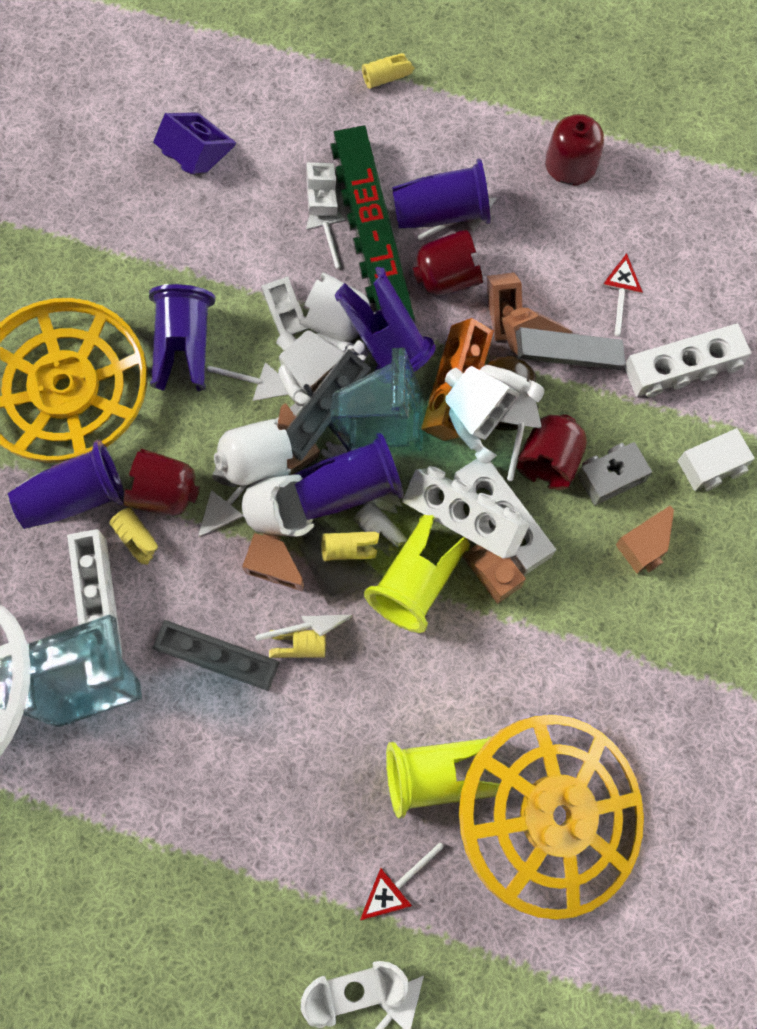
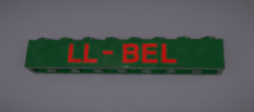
(368, 212)

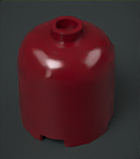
(575, 149)
(447, 264)
(553, 451)
(161, 484)

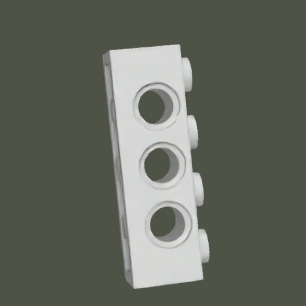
(725, 342)
(424, 497)
(538, 545)
(91, 576)

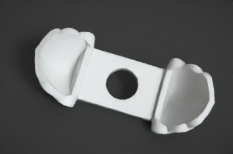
(327, 999)

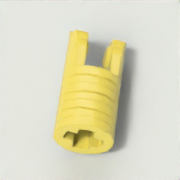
(386, 70)
(134, 535)
(349, 545)
(305, 645)

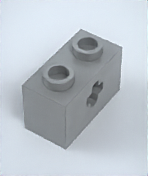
(604, 485)

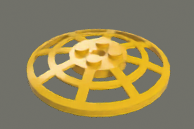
(67, 365)
(538, 821)

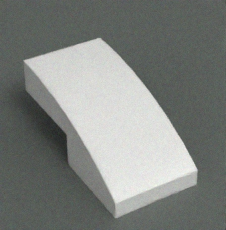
(321, 189)
(283, 306)

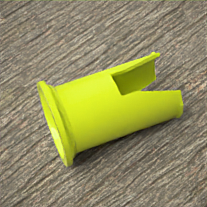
(414, 581)
(428, 774)

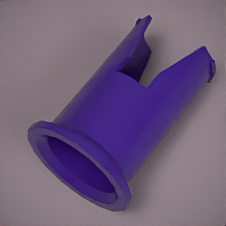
(443, 198)
(180, 327)
(387, 327)
(349, 480)
(68, 489)

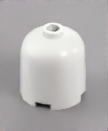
(327, 314)
(253, 453)
(275, 507)

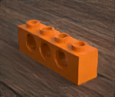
(465, 347)

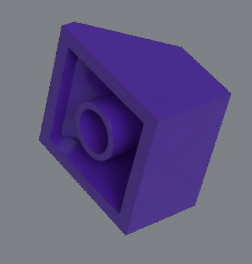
(192, 141)

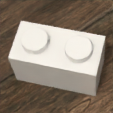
(715, 460)

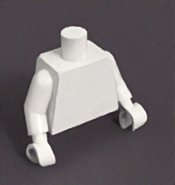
(310, 361)
(481, 401)

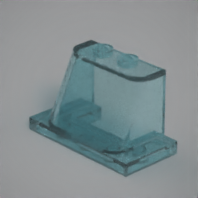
(383, 403)
(75, 674)

